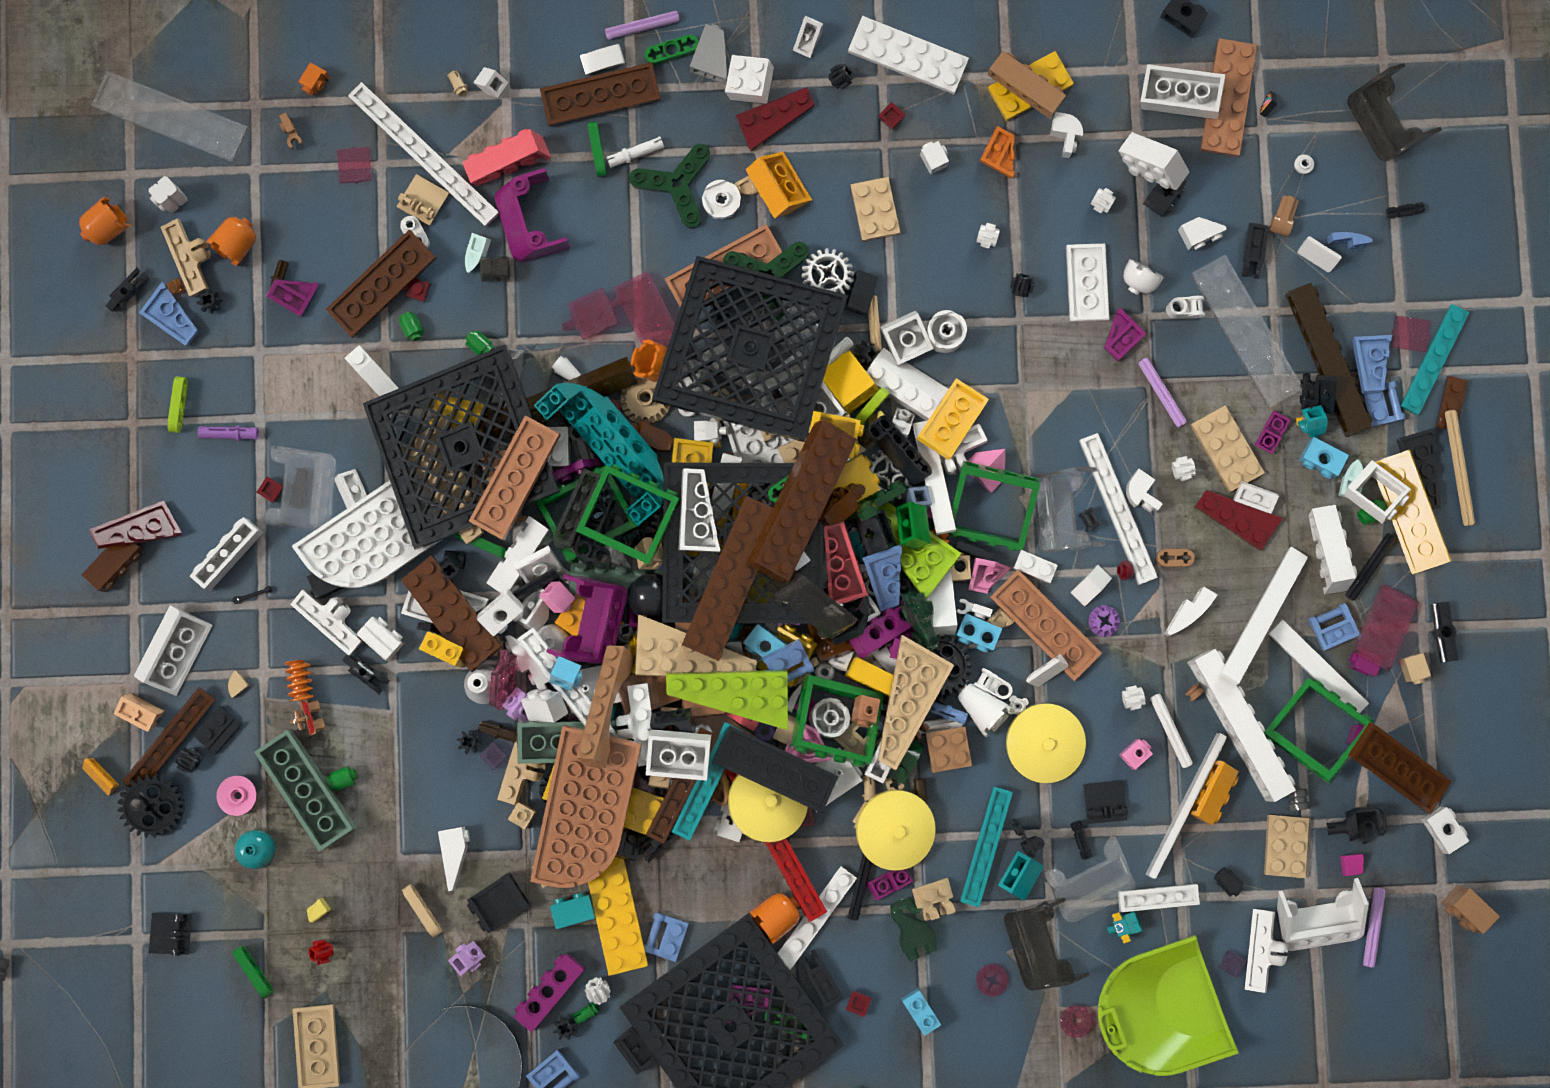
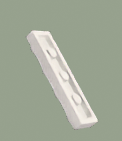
(1158, 897)

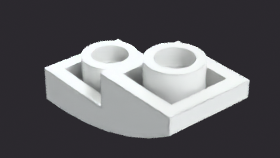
(602, 59)

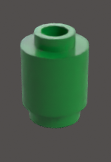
(411, 326)
(478, 342)
(1366, 518)
(342, 778)

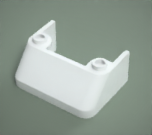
(1323, 923)

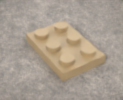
(875, 209)
(1286, 846)

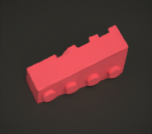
(506, 157)
(843, 569)

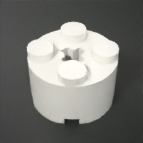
(952, 322)

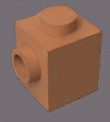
(865, 711)

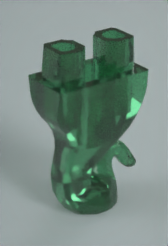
(919, 615)
(912, 930)

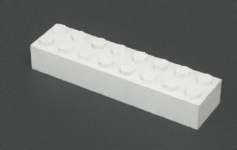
(1242, 727)

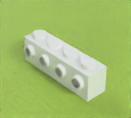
(226, 554)

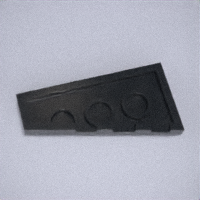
(1424, 454)

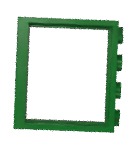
(1001, 476)
(651, 487)
(567, 490)
(824, 751)
(1298, 754)

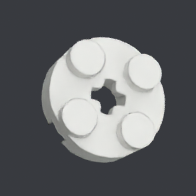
(725, 189)

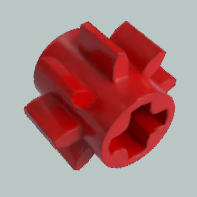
(321, 952)

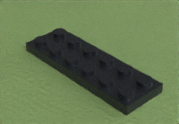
(775, 769)

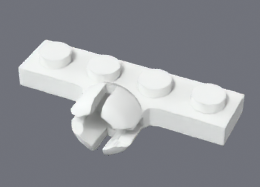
(974, 438)
(328, 619)
(638, 719)
(1263, 951)

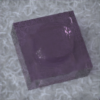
(493, 755)
(1232, 964)

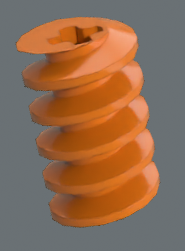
(298, 680)

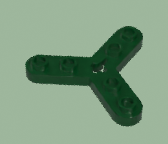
(663, 182)
(779, 266)
(870, 508)

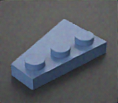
(169, 316)
(1371, 361)
(884, 573)

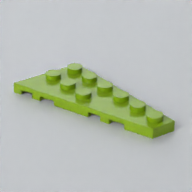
(926, 564)

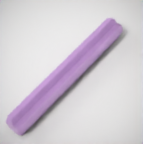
(642, 25)
(1162, 392)
(1374, 927)

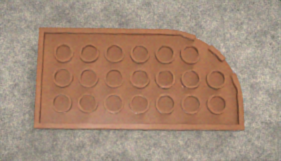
(584, 812)

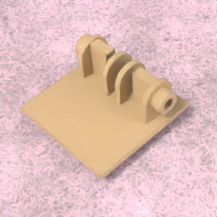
(422, 199)

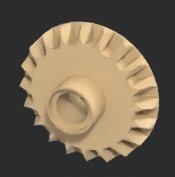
(638, 410)

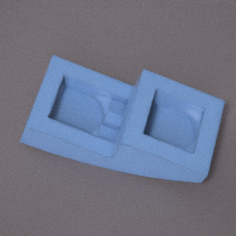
(1353, 240)

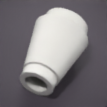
(565, 368)

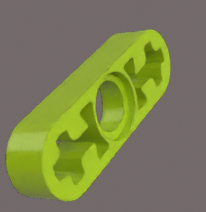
(177, 404)
(872, 405)

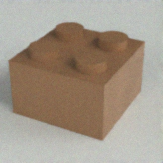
(948, 749)
(1469, 909)

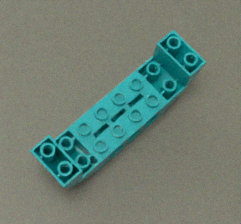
(610, 438)

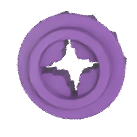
(1095, 622)

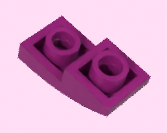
(1272, 432)
(889, 882)

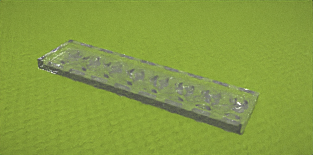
(170, 117)
(1246, 331)

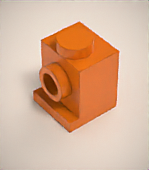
(313, 79)

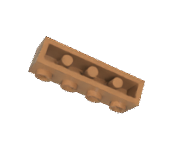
(1026, 84)

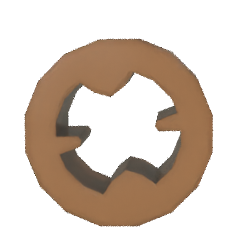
(1194, 691)

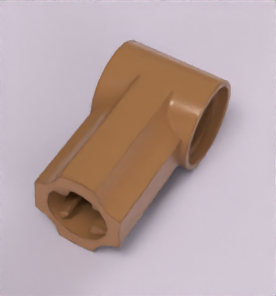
(1283, 219)

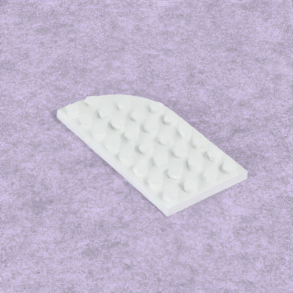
(363, 541)

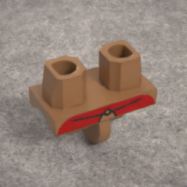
(311, 726)

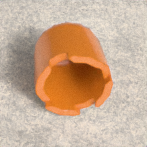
(102, 222)
(233, 239)
(648, 360)
(776, 916)

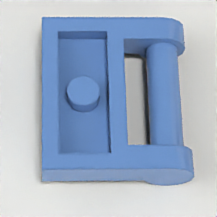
(1376, 406)
(1337, 632)
(788, 657)
(672, 937)
(550, 1069)

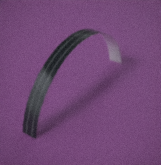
(505, 1024)

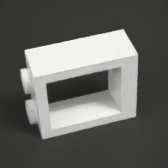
(1388, 481)

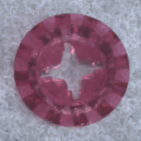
(983, 984)
(1084, 1025)

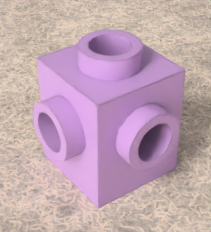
(514, 705)
(467, 958)

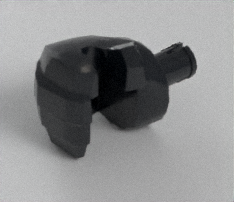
(1356, 822)

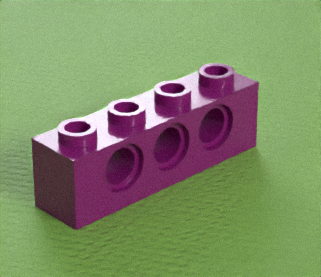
(866, 645)
(532, 1019)

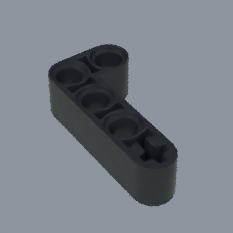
(897, 449)
(598, 525)

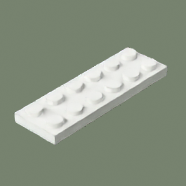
(908, 55)

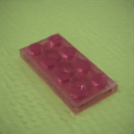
(646, 309)
(1385, 627)

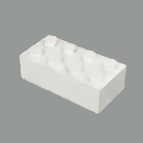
(1182, 91)

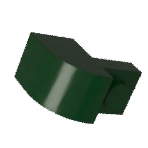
(907, 763)

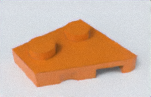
(999, 152)

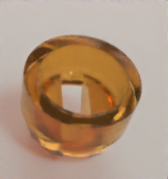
(174, 286)

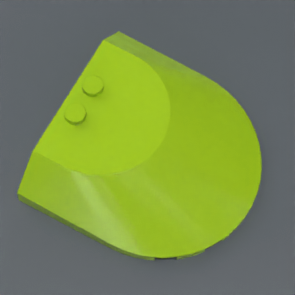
(1164, 1011)

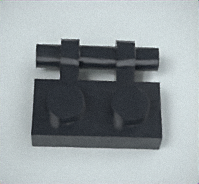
(1324, 392)

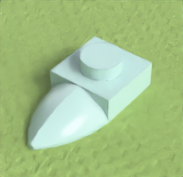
(476, 249)
(1351, 473)

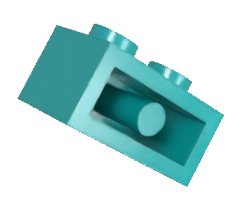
(1021, 875)
(573, 910)

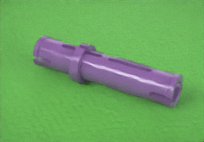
(237, 433)

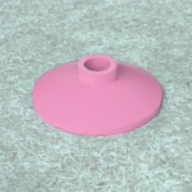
(227, 795)

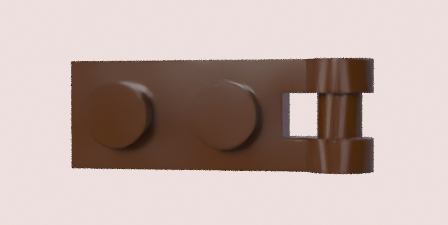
(1451, 399)

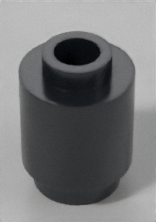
(1229, 882)

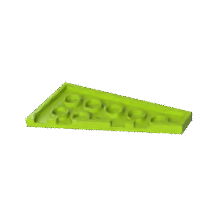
(748, 694)

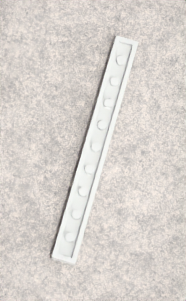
(423, 154)

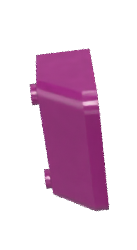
(524, 245)
(598, 623)

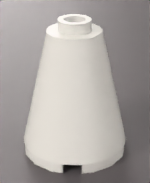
(477, 693)
(983, 708)

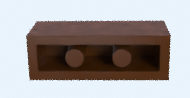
(112, 564)

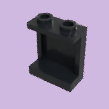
(498, 903)

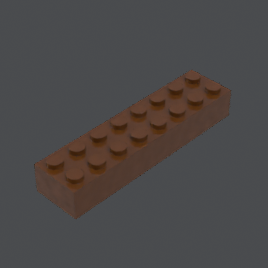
(801, 501)
(728, 583)

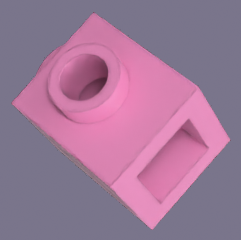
(557, 597)
(1136, 753)

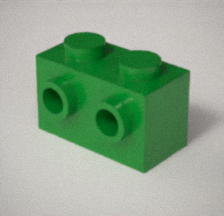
(913, 525)

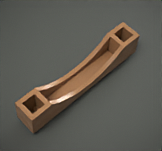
(596, 736)

